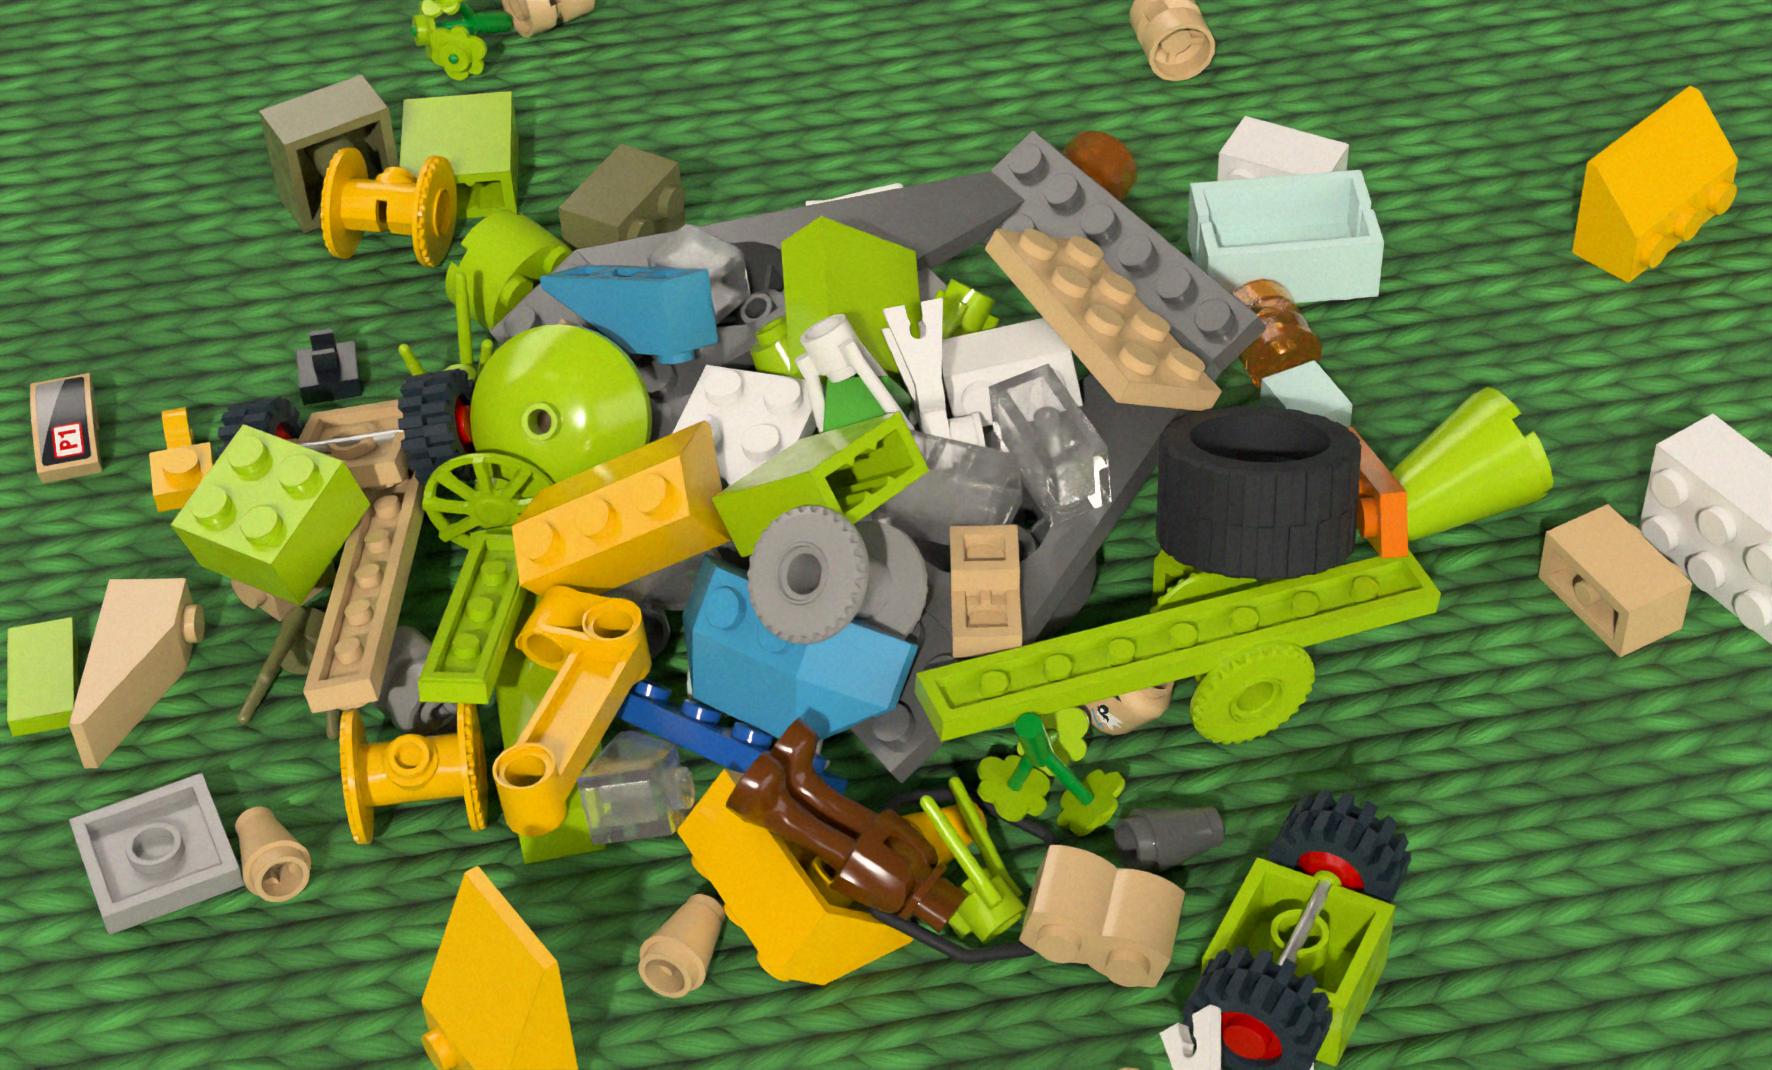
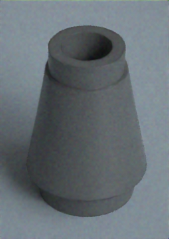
(1165, 837)

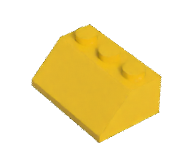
(1655, 187)
(623, 517)
(781, 895)

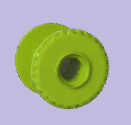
(1250, 688)

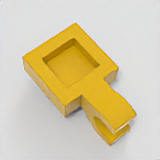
(180, 467)

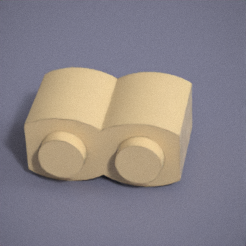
(1102, 916)

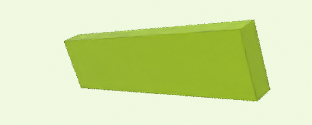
(475, 625)

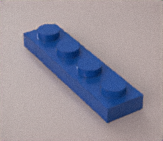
(699, 730)

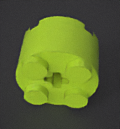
(504, 264)

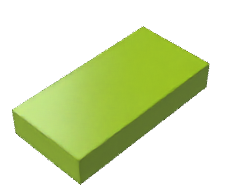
(41, 676)

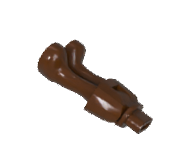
(874, 854)

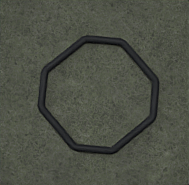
(932, 939)

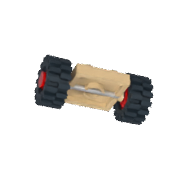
(377, 438)

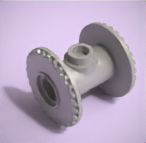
(822, 571)

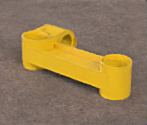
(599, 656)

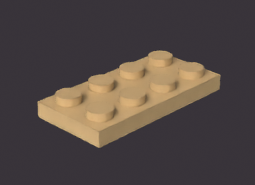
(1103, 320)

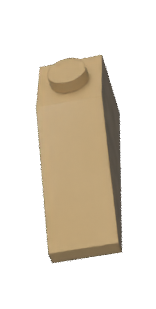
(133, 660)

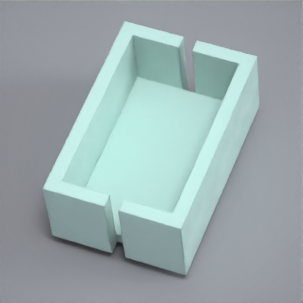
(1292, 229)

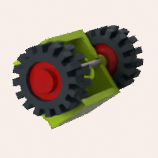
(1304, 938)

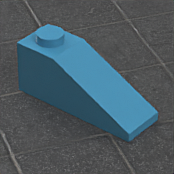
(641, 306)

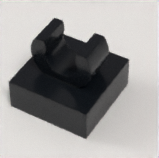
(328, 369)

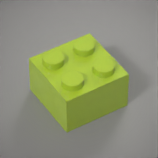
(271, 514)

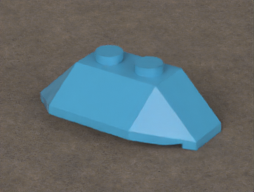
(773, 682)

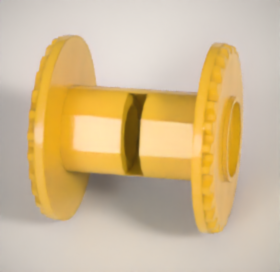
(390, 202)
(412, 770)

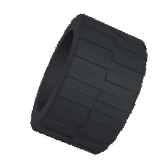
(1258, 492)

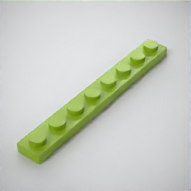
(1170, 644)

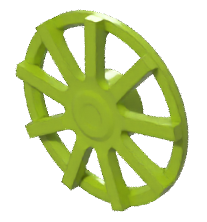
(489, 503)

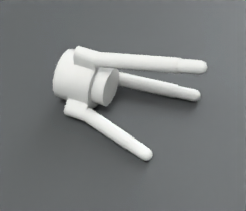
(837, 352)

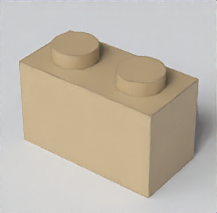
(1614, 580)

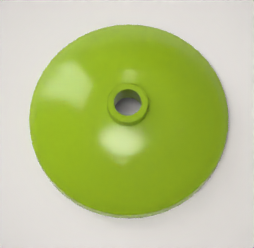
(584, 385)

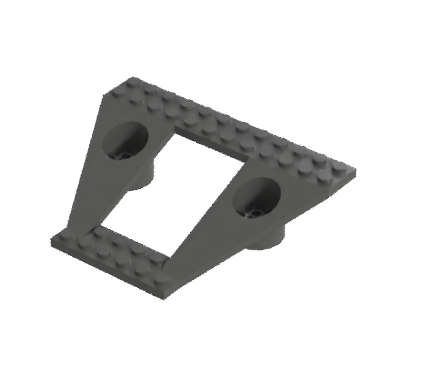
(939, 220)

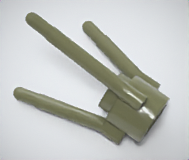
(294, 653)

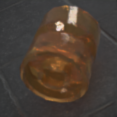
(1287, 335)

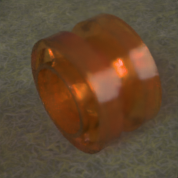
(1104, 161)

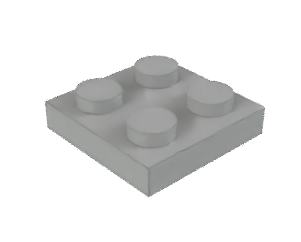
(156, 853)

